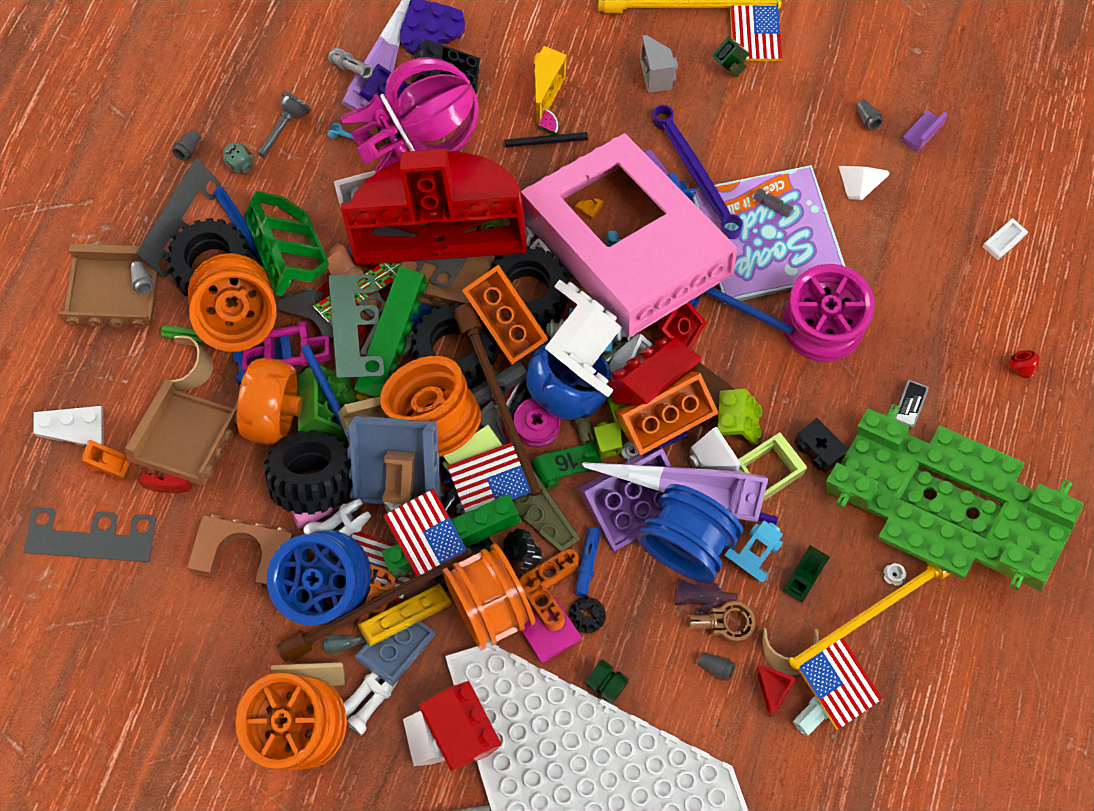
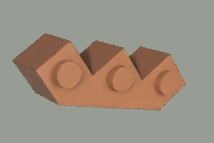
(342, 264)

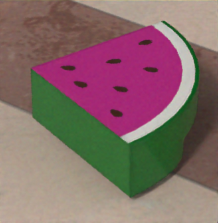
(549, 123)

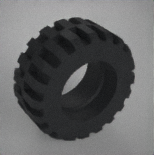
(198, 239)
(545, 268)
(441, 323)
(311, 491)

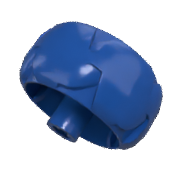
(558, 394)

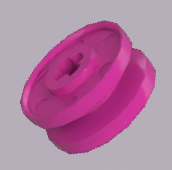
(531, 434)

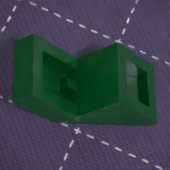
(806, 573)

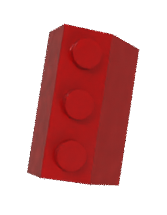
(460, 726)

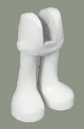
(343, 515)
(381, 692)

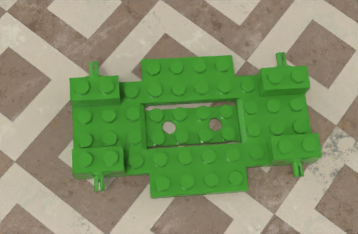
(1013, 539)

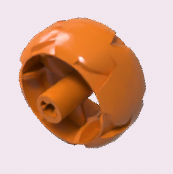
(267, 401)

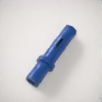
(585, 570)

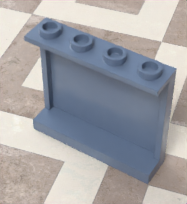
(369, 444)

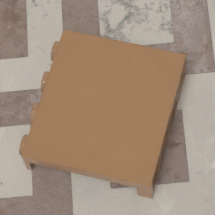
(102, 287)
(436, 295)
(182, 435)

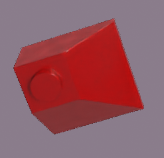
(683, 324)

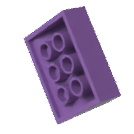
(621, 505)

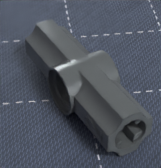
(505, 379)

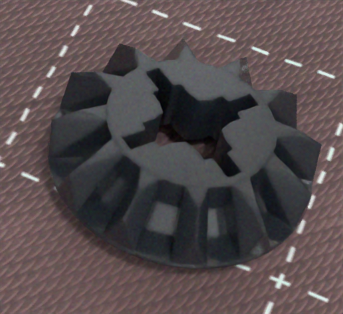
(589, 625)

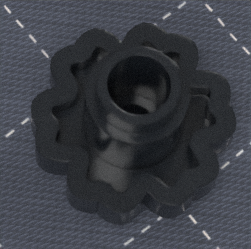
(521, 551)

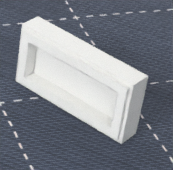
(1005, 239)

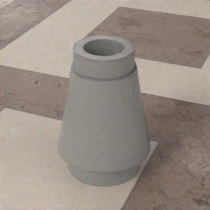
(141, 279)

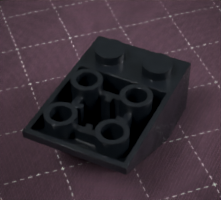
(464, 62)

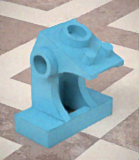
(770, 536)

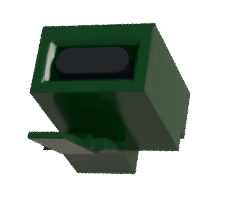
(731, 56)

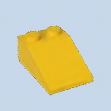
(549, 77)

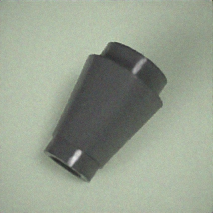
(869, 115)
(186, 145)
(717, 666)

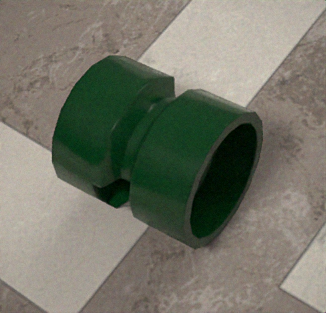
(607, 681)

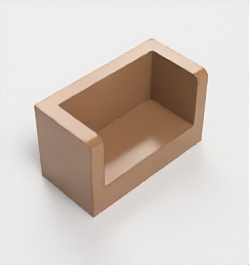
(399, 476)

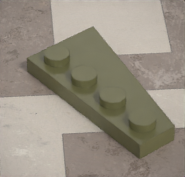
(547, 517)

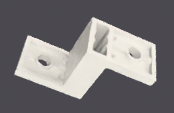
(584, 336)

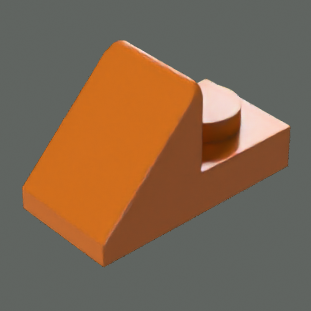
(105, 459)

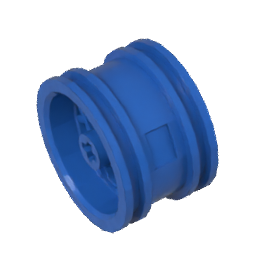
(318, 576)

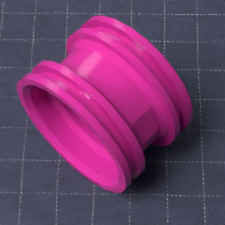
(841, 284)

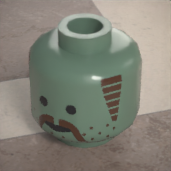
(238, 158)

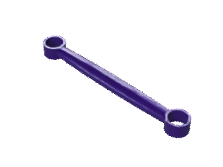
(697, 171)

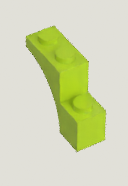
(609, 435)

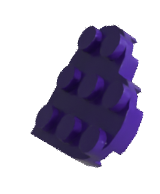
(430, 22)

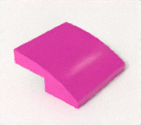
(550, 643)

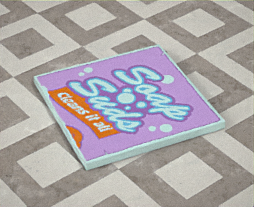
(773, 246)

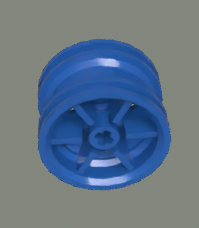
(690, 533)

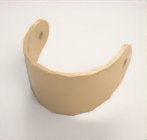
(202, 369)
(778, 661)

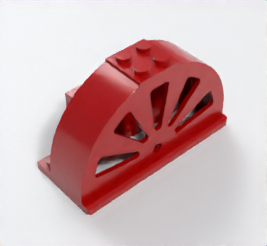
(438, 191)

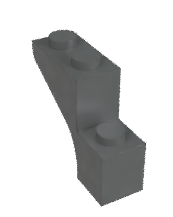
(302, 305)

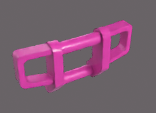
(268, 349)

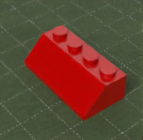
(652, 371)

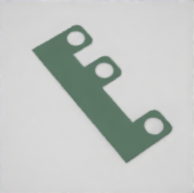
(345, 321)

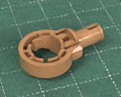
(721, 629)

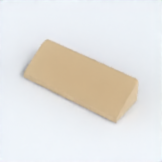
(329, 672)

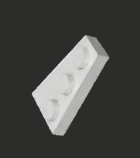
(71, 425)

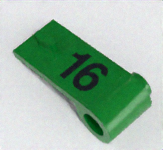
(564, 463)

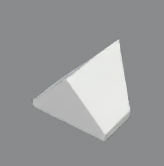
(861, 180)

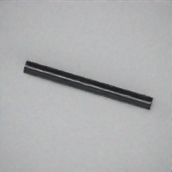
(549, 139)

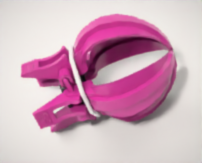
(420, 114)

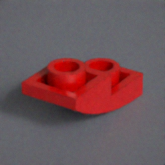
(169, 484)

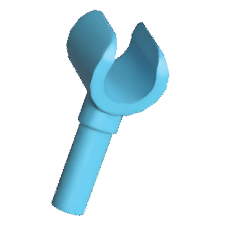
(337, 130)
(612, 238)

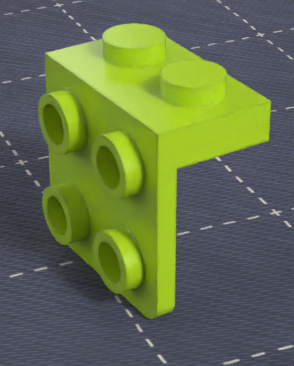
(739, 414)

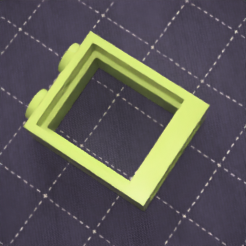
(785, 453)

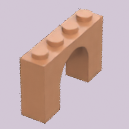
(218, 533)

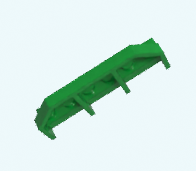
(270, 248)

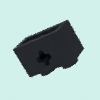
(818, 434)

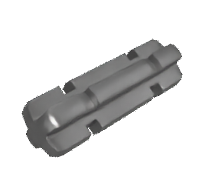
(773, 202)

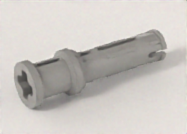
(347, 62)

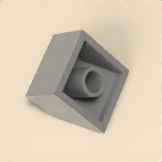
(657, 65)

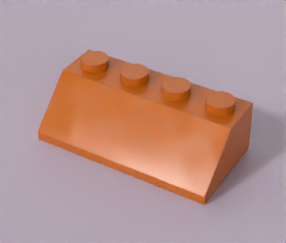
(505, 314)
(668, 414)

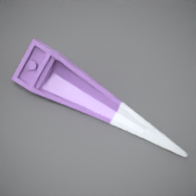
(382, 53)
(735, 490)

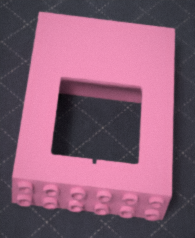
(647, 270)

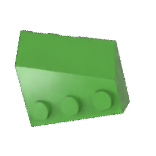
(315, 410)

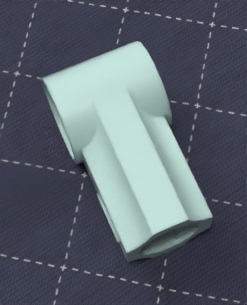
(810, 717)

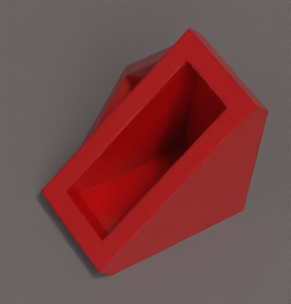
(774, 687)

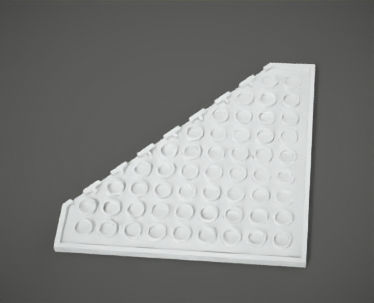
(580, 751)

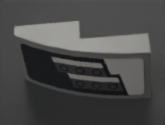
(911, 403)

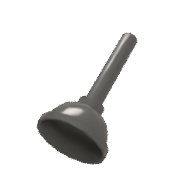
(292, 108)

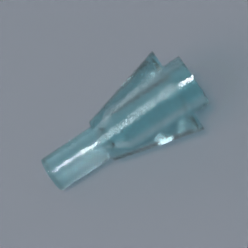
(339, 643)

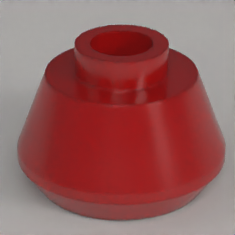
(1024, 363)

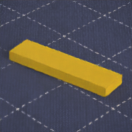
(404, 614)

